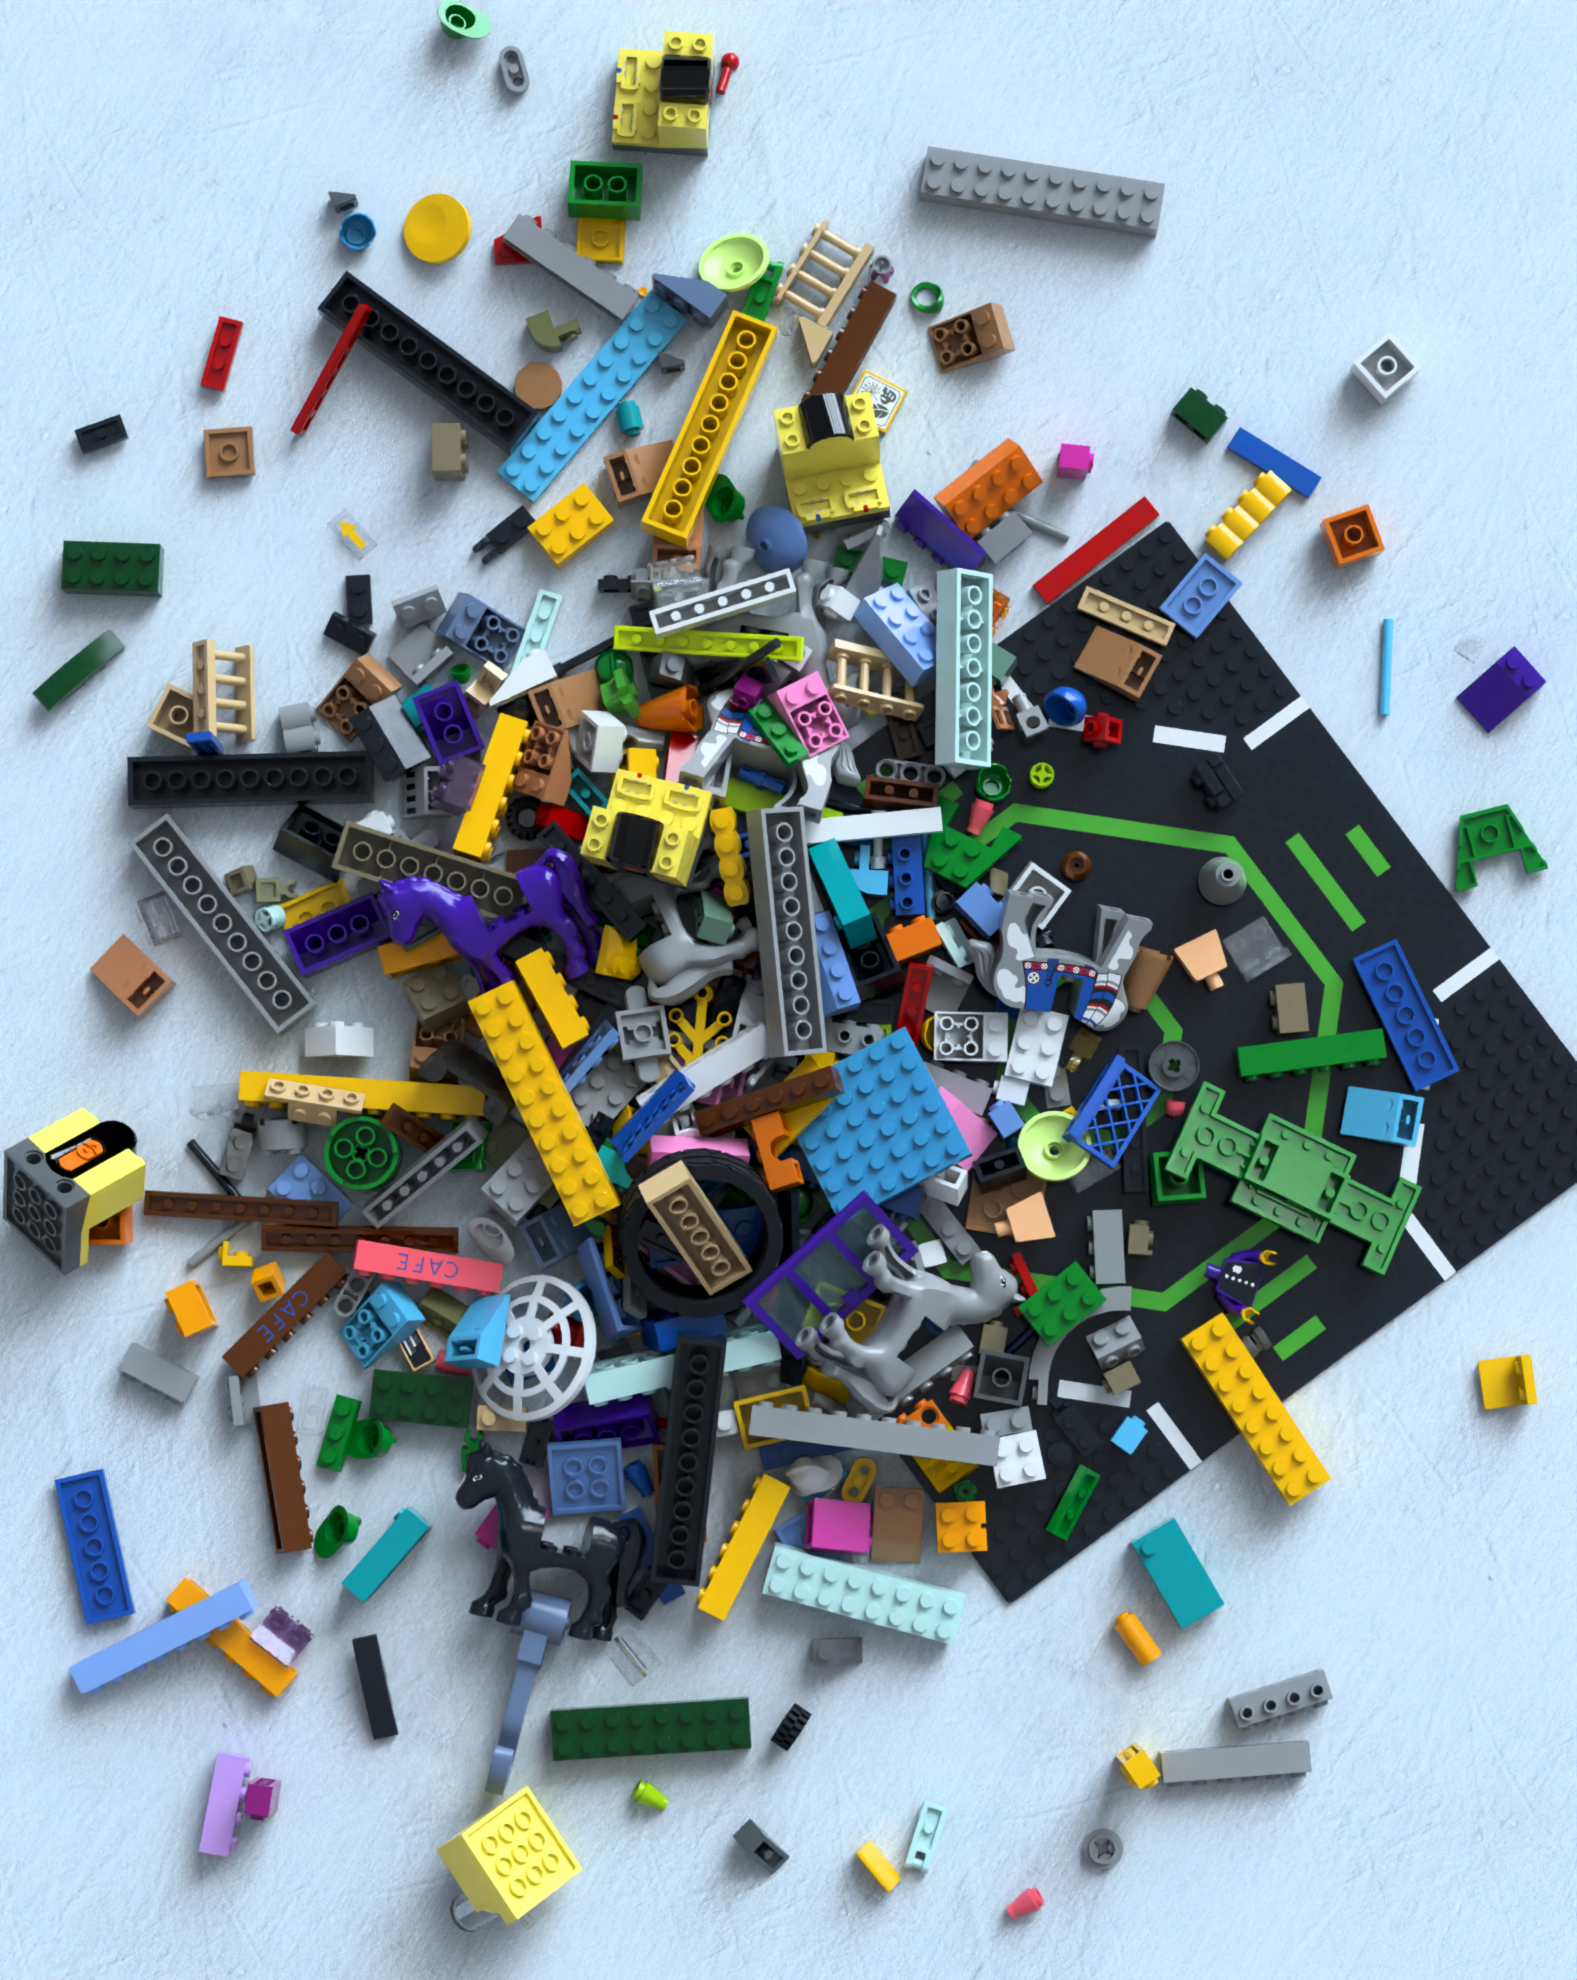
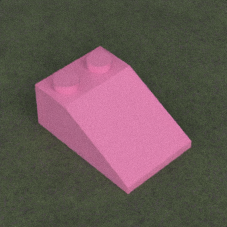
(973, 1129)

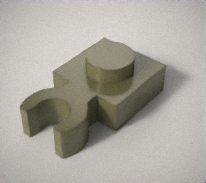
(270, 890)

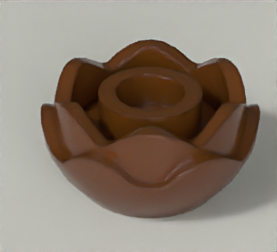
(1070, 871)

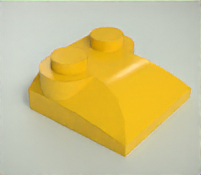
(617, 955)

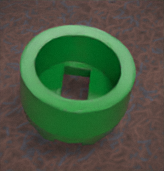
(461, 673)

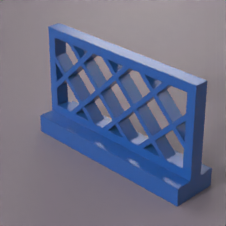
(1093, 1102)
(652, 1114)

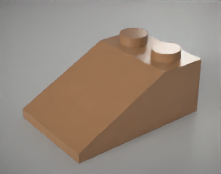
(897, 1524)

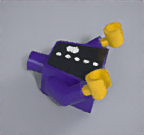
(1239, 1280)

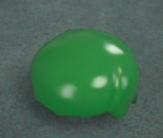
(993, 783)

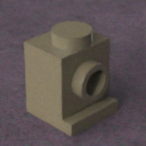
(1139, 1238)

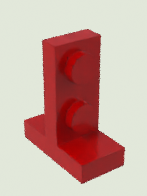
(1027, 1286)

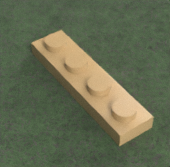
(1126, 616)

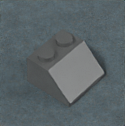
(1001, 1377)

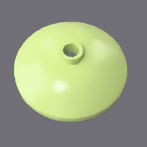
(734, 262)
(1044, 1134)

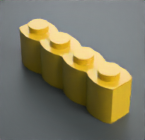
(1250, 513)
(731, 864)

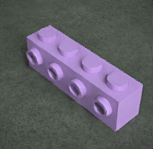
(224, 1804)

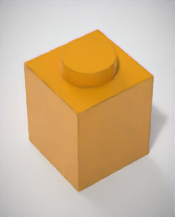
(268, 1282)

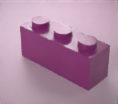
(262, 1798)

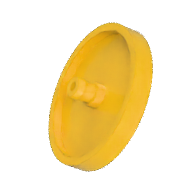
(437, 229)

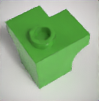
(621, 695)

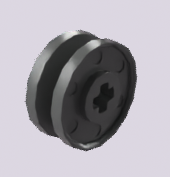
(1159, 1064)

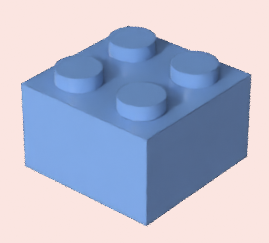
(980, 909)

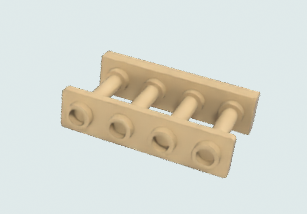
(848, 275)
(869, 659)
(205, 690)

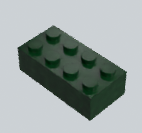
(112, 568)
(421, 1398)

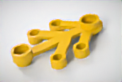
(699, 1035)

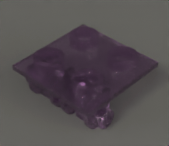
(281, 1636)

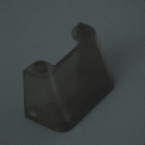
(475, 1069)

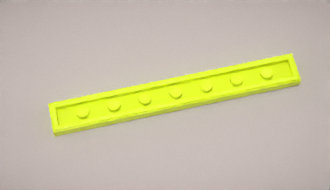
(706, 643)

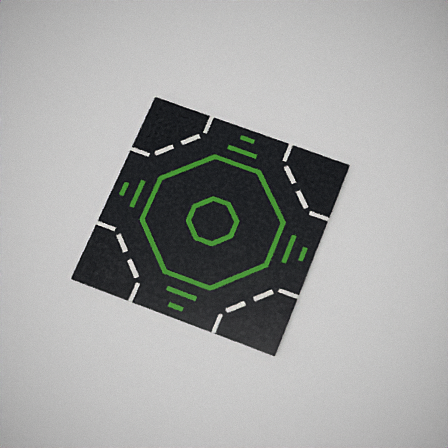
(1332, 886)

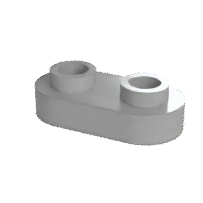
(514, 71)

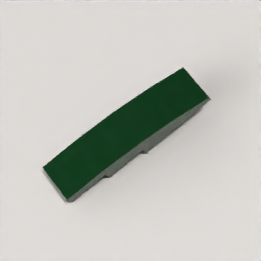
(78, 670)

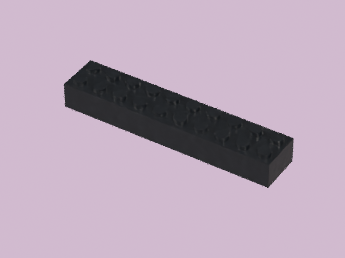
(432, 365)
(250, 779)
(688, 1459)

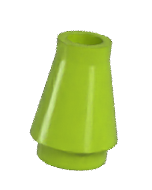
(648, 1795)

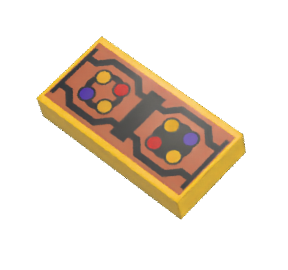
(612, 1253)

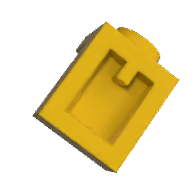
(240, 1258)

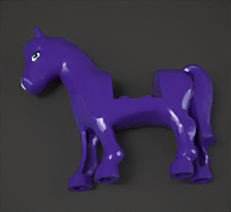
(554, 899)

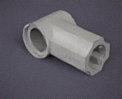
(643, 738)

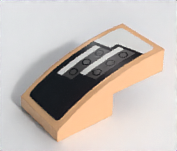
(417, 1351)

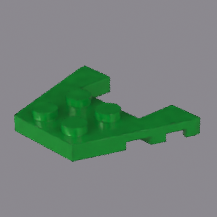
(1489, 835)
(961, 857)

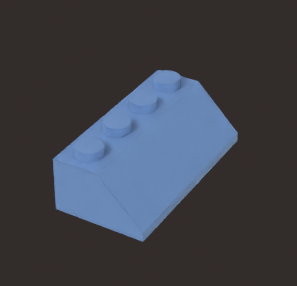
(836, 981)
(606, 1292)

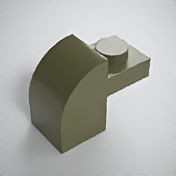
(547, 336)

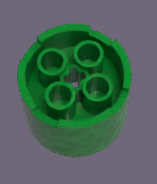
(381, 1161)

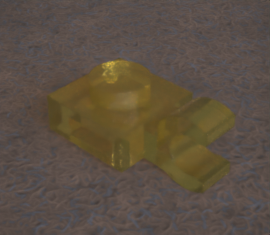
(1083, 1046)

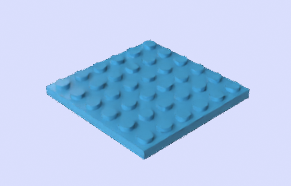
(885, 1128)

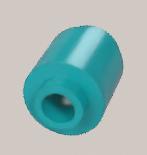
(629, 418)

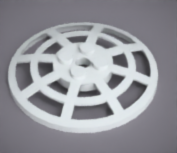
(540, 1350)

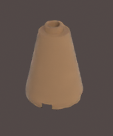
(1145, 977)

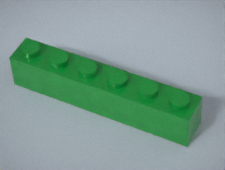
(1310, 1053)

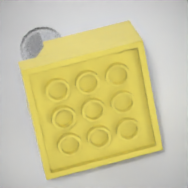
(506, 1862)

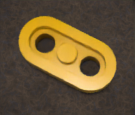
(858, 1480)

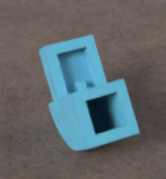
(869, 882)

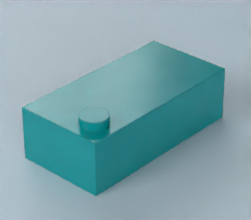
(842, 893)
(387, 1553)
(1177, 1573)

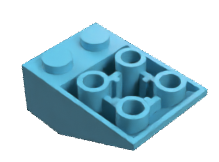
(1382, 1116)
(381, 1323)
(479, 1334)

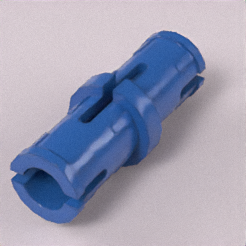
(762, 780)

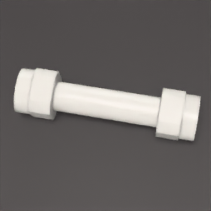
(877, 860)

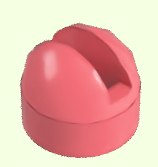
(1174, 1108)

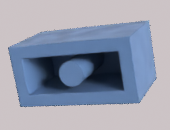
(1004, 1119)

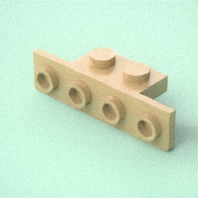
(313, 1102)

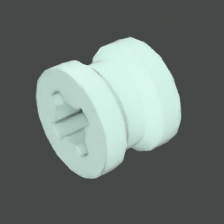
(270, 918)

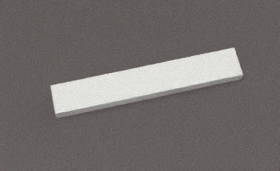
(875, 826)

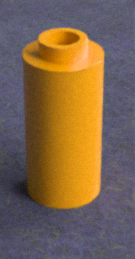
(1136, 1638)

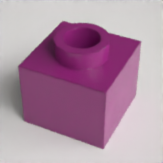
(747, 692)

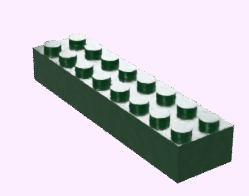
(650, 1728)

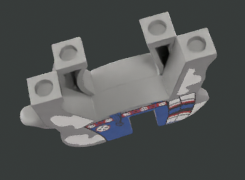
(734, 741)
(1029, 975)

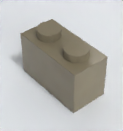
(1290, 1009)

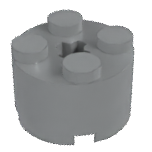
(281, 1135)

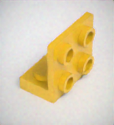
(1507, 1382)

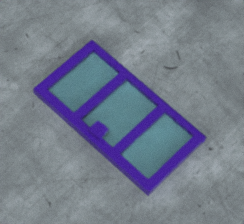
(824, 1274)

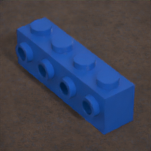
(906, 876)

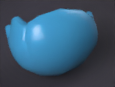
(357, 231)

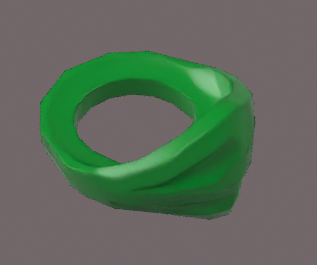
(937, 306)

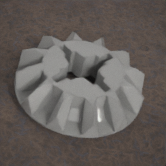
(1114, 1845)

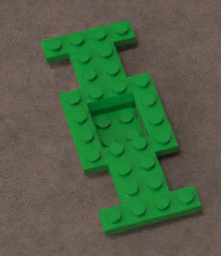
(1297, 1168)

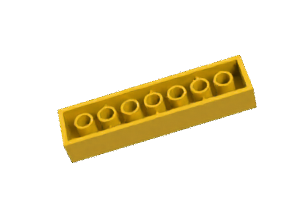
(1255, 1409)

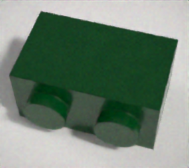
(1199, 415)

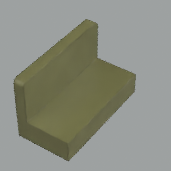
(441, 1311)

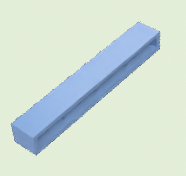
(163, 1637)

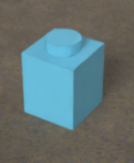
(1129, 1434)

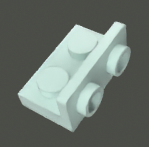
(955, 943)

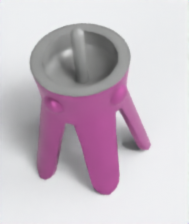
(881, 266)

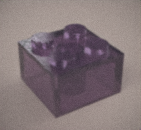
(457, 785)

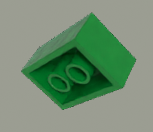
(605, 190)
(1061, 1303)

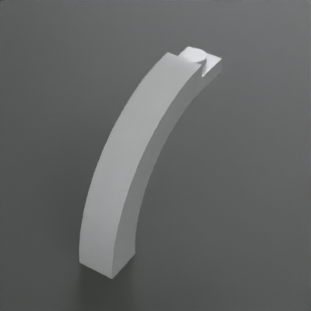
(1117, 1300)

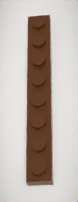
(241, 1208)
(343, 1238)

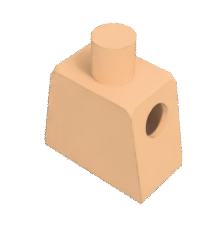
(1203, 959)
(1027, 1220)

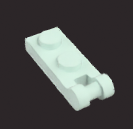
(926, 1836)

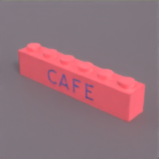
(426, 1266)

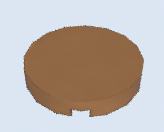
(538, 385)

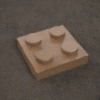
(229, 452)

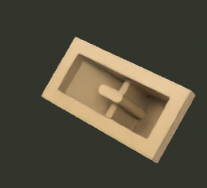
(815, 339)

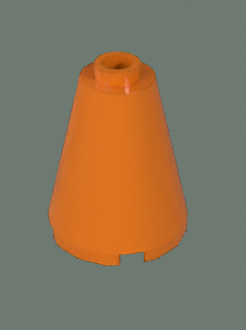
(673, 711)

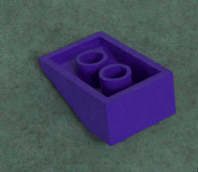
(1501, 689)
(447, 722)

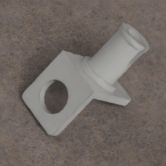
(1028, 716)

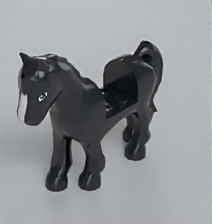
(605, 1557)

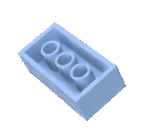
(900, 632)

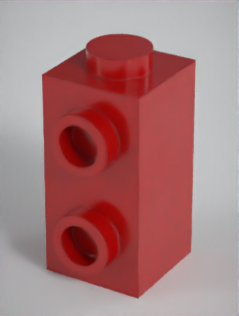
(571, 822)

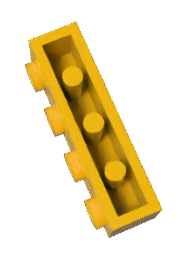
(1137, 1767)

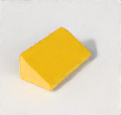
(819, 1382)
(878, 1866)

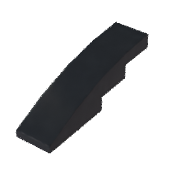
(375, 1686)

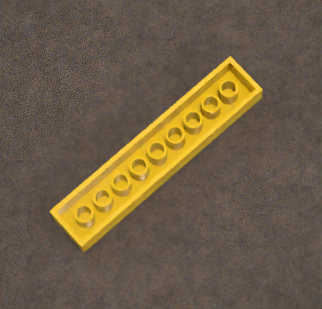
(709, 429)
(415, 1097)
(544, 1102)

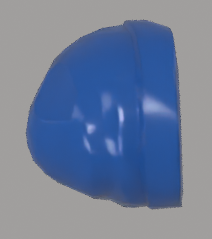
(1065, 706)

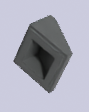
(343, 201)
(670, 364)

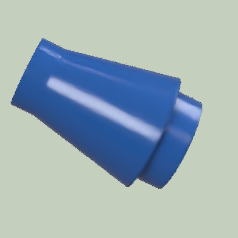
(638, 1476)

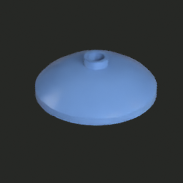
(776, 538)

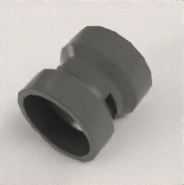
(1260, 1339)

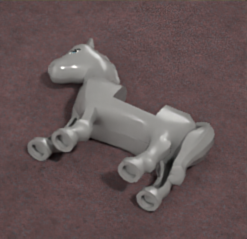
(805, 622)
(679, 961)
(872, 1366)

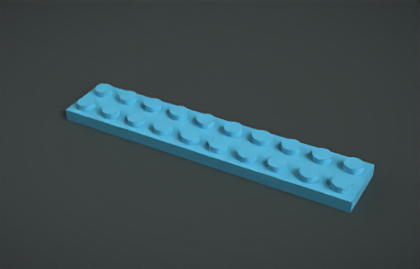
(592, 396)

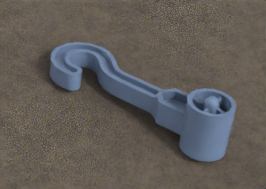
(540, 1625)

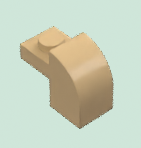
(484, 688)

